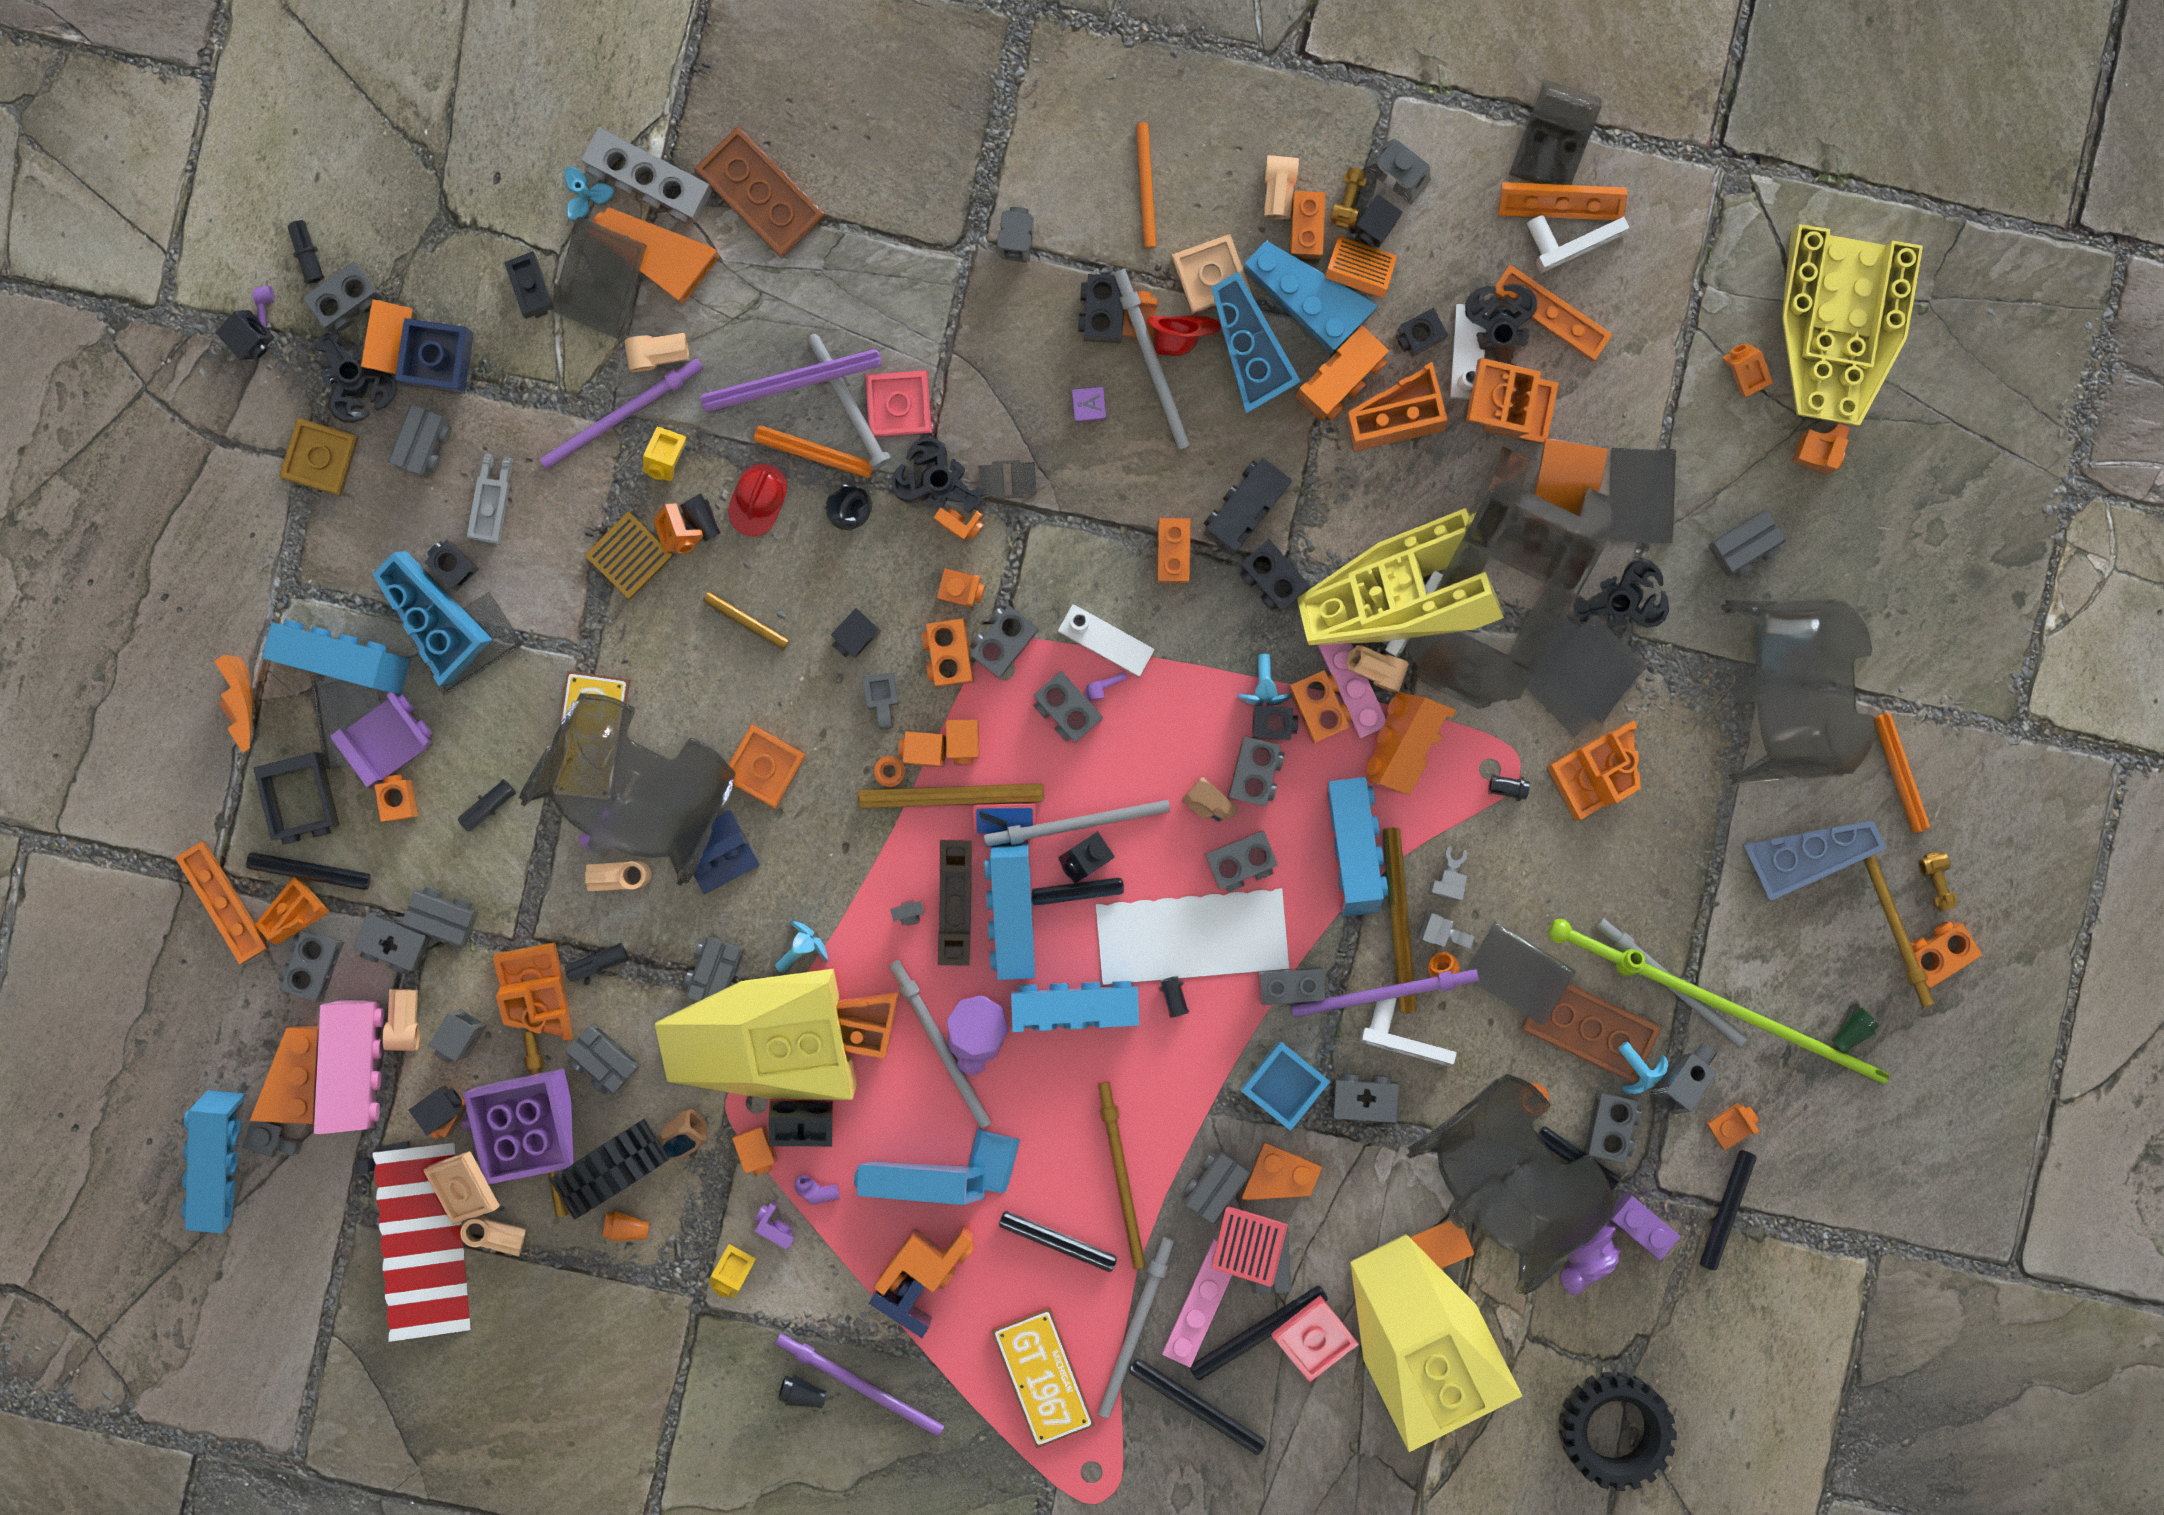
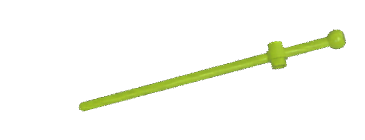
(1633, 962)

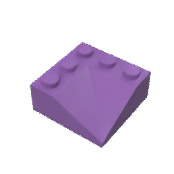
(522, 1126)

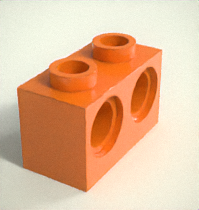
(1307, 225)
(1173, 551)
(957, 651)
(1312, 709)
(1945, 962)

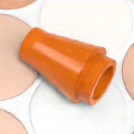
(624, 1227)

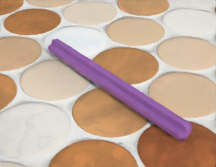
(791, 380)

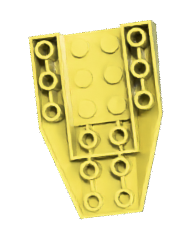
(1844, 319)
(762, 1040)
(1425, 1344)

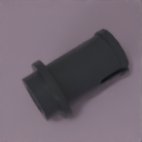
(1509, 787)
(1174, 996)

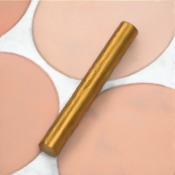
(746, 620)

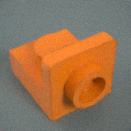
(1148, 309)
(1748, 369)
(953, 523)
(672, 531)
(960, 588)
(1733, 1125)

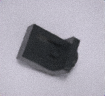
(1086, 857)

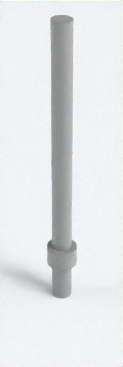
(1130, 302)
(1016, 834)
(1624, 942)
(909, 991)
(1157, 1270)

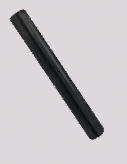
(1253, 1335)
(1197, 1406)

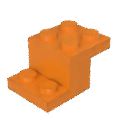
(1512, 401)
(925, 1261)

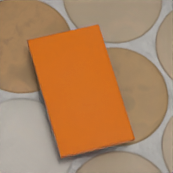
(384, 336)
(1444, 1244)

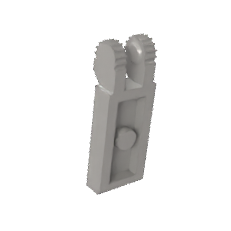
(490, 502)

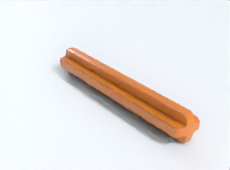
(813, 451)
(1901, 773)

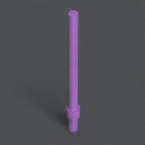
(673, 380)
(1445, 981)
(806, 1354)

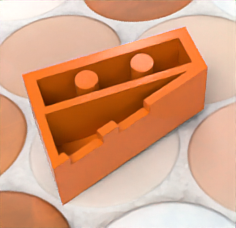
(1343, 374)
(1400, 413)
(1405, 740)
(867, 1023)
(291, 1081)

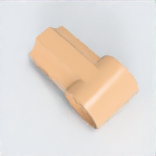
(1280, 179)
(647, 352)
(1383, 669)
(615, 876)
(402, 1029)
(497, 1235)

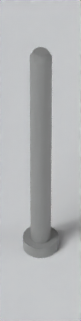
(878, 457)

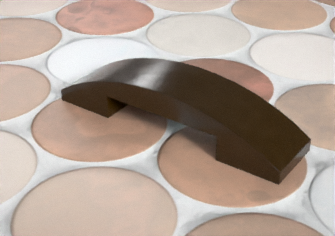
(955, 902)

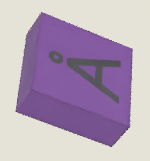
(1089, 404)

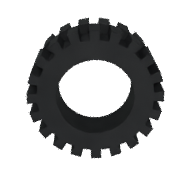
(609, 1169)
(1639, 1463)

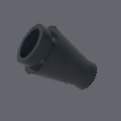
(700, 516)
(799, 1392)

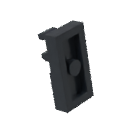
(529, 285)

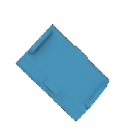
(997, 1155)

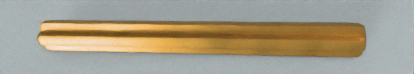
(951, 795)
(1399, 915)

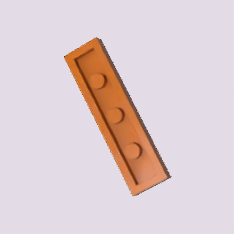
(1562, 201)
(1558, 316)
(222, 902)

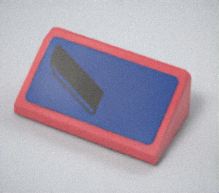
(999, 817)

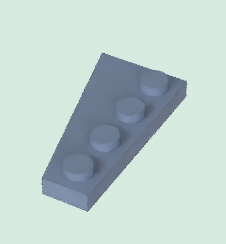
(1803, 858)

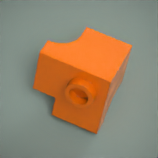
(1822, 450)

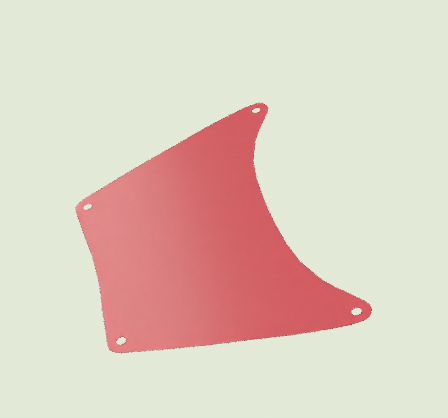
(1043, 1085)

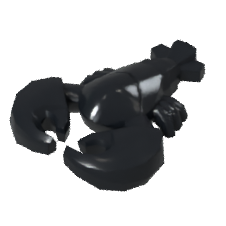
(1501, 323)
(352, 381)
(936, 479)
(1626, 596)

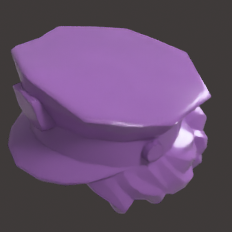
(976, 1033)
(1590, 1261)

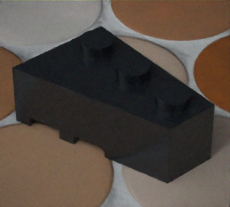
(1246, 506)

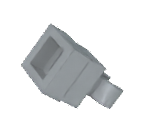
(1450, 882)
(1438, 930)

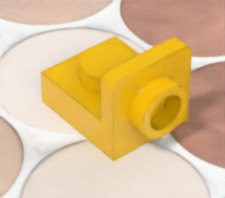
(663, 454)
(731, 1272)

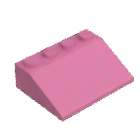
(348, 1066)

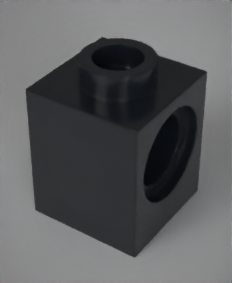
(1377, 222)
(1431, 323)
(245, 335)
(460, 574)
(854, 634)
(1260, 727)
(437, 1109)

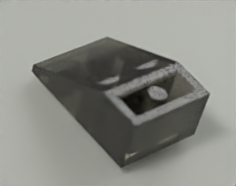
(1555, 134)

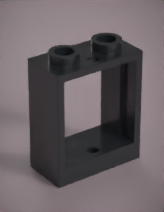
(264, 776)

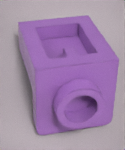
(776, 1232)

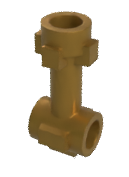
(1345, 214)
(1934, 865)

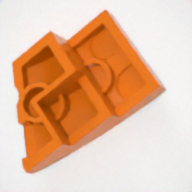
(1567, 472)
(237, 700)
(1598, 772)
(533, 990)

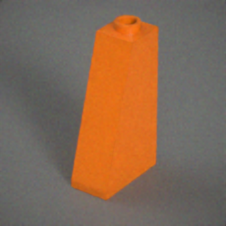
(670, 259)

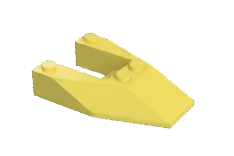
(1384, 593)

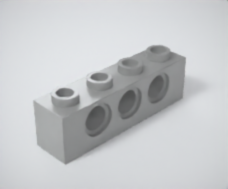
(606, 147)

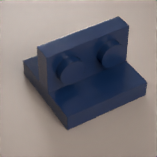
(725, 855)
(901, 1306)

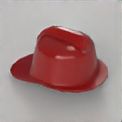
(1180, 333)
(757, 499)

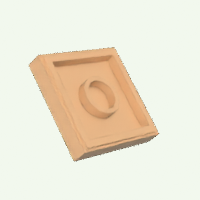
(1204, 267)
(461, 1187)

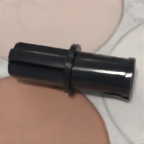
(305, 252)
(486, 805)
(596, 962)

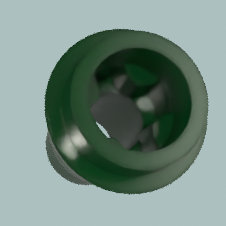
(1855, 1030)

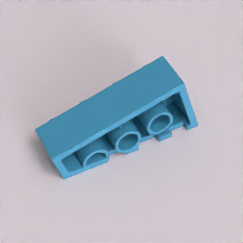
(1317, 304)
(1254, 350)
(437, 623)
(334, 657)
(1356, 846)
(1011, 911)
(1075, 1006)
(211, 1161)

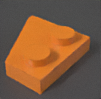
(290, 912)
(1280, 1175)

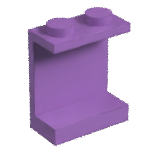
(383, 740)

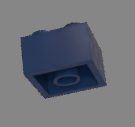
(434, 356)

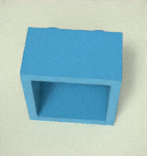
(1284, 1085)

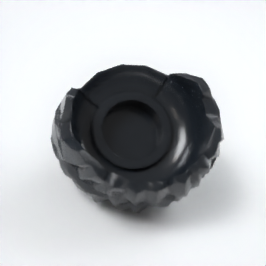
(848, 507)

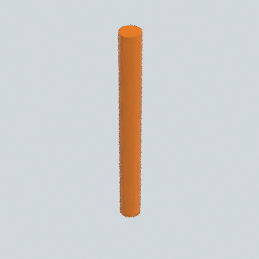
(1146, 189)

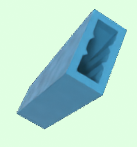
(921, 1182)

